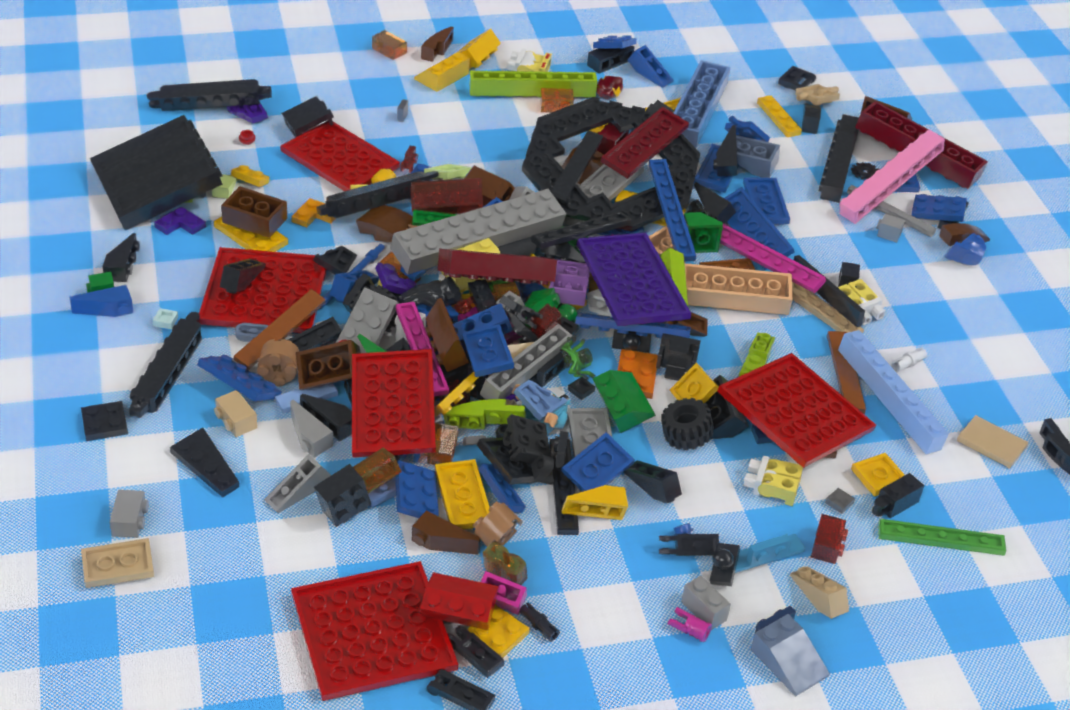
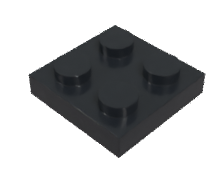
(104, 420)

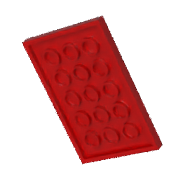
(338, 155)
(393, 403)

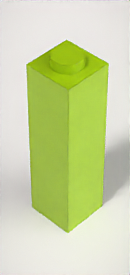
(675, 265)

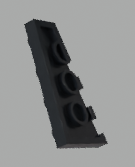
(205, 460)

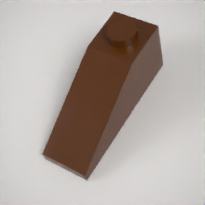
(443, 535)

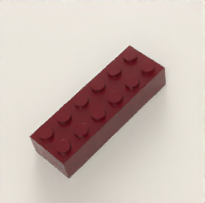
(496, 266)

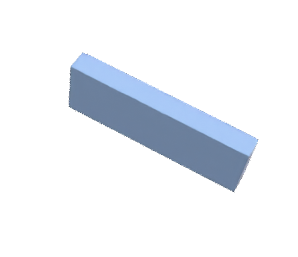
(323, 392)

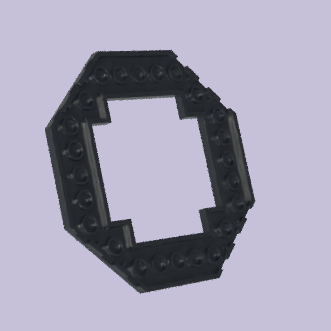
(589, 114)

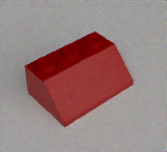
(459, 601)

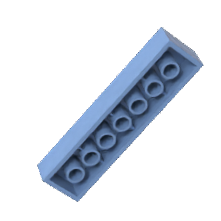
(702, 98)

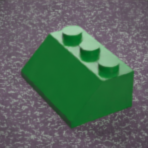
(623, 398)

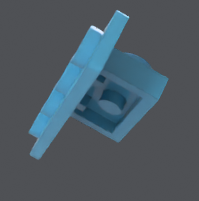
(769, 551)

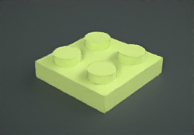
(449, 171)

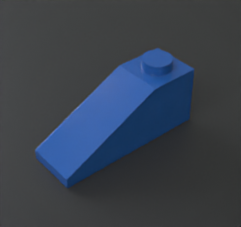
(648, 66)
(345, 282)
(105, 302)

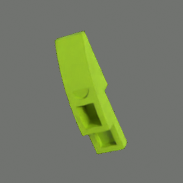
(758, 352)
(482, 412)

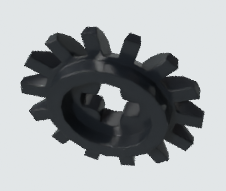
(858, 170)

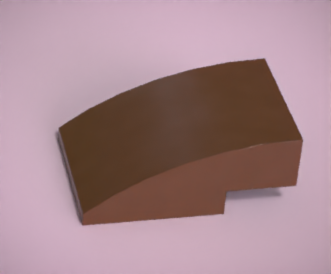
(383, 222)

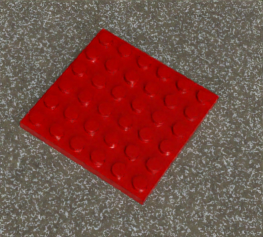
(268, 296)
(796, 409)
(371, 631)

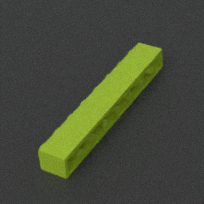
(530, 83)

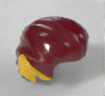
(609, 87)

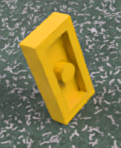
(250, 176)

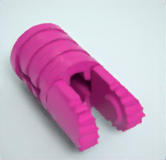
(693, 626)

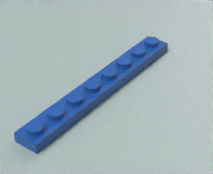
(672, 209)

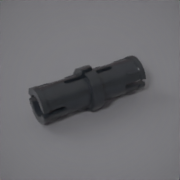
(539, 621)

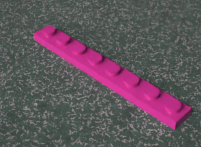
(771, 259)

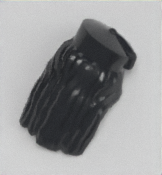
(431, 292)

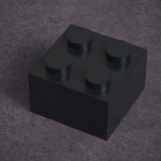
(342, 495)

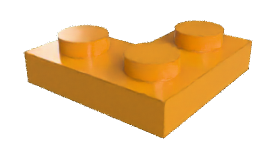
(308, 213)

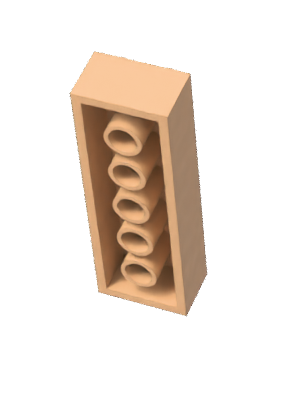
(738, 289)

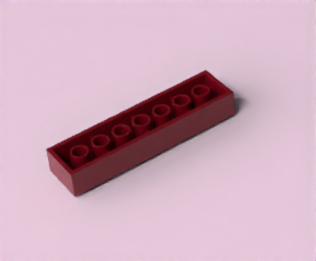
(898, 132)

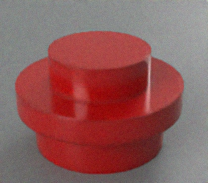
(247, 137)

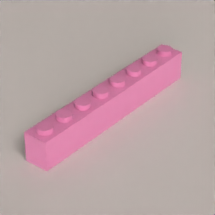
(891, 176)

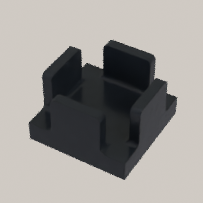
(677, 355)

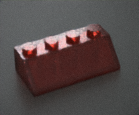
(447, 195)

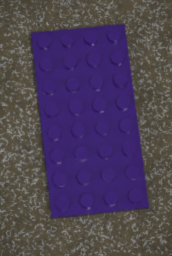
(633, 279)

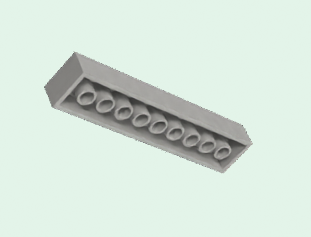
(500, 222)

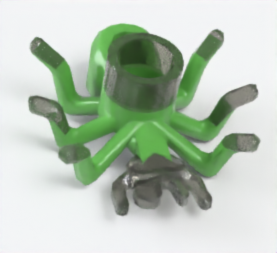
(579, 359)

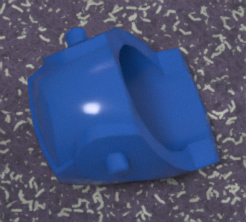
(969, 251)

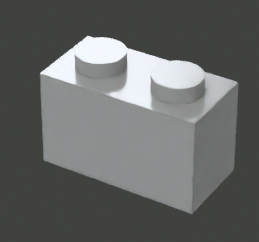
(128, 513)
(705, 602)

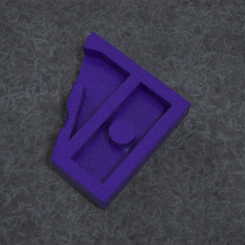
(250, 113)

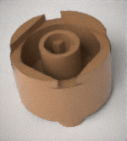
(278, 361)
(497, 525)

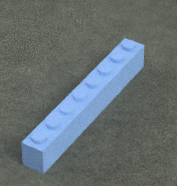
(893, 392)

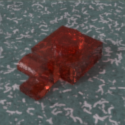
(410, 159)
(464, 305)

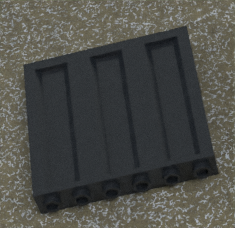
(156, 171)

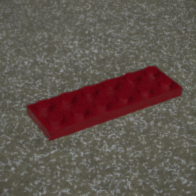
(644, 142)

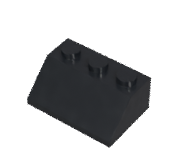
(725, 417)

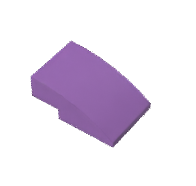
(571, 282)

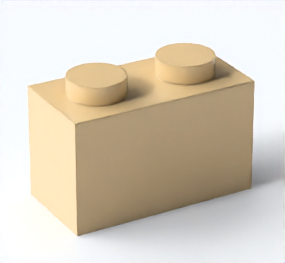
(235, 413)

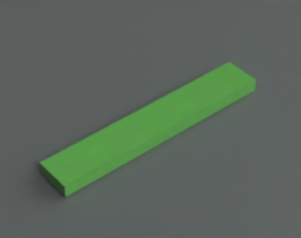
(941, 537)

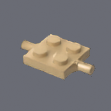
(818, 94)

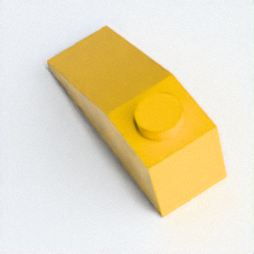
(598, 502)

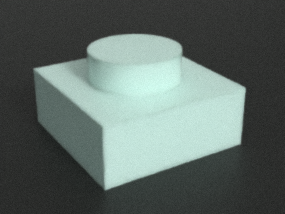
(165, 318)

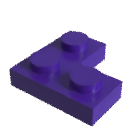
(180, 218)
(390, 279)

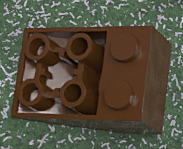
(491, 185)

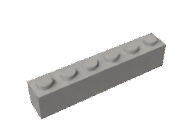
(525, 364)

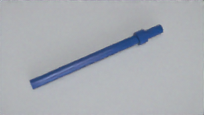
(371, 256)

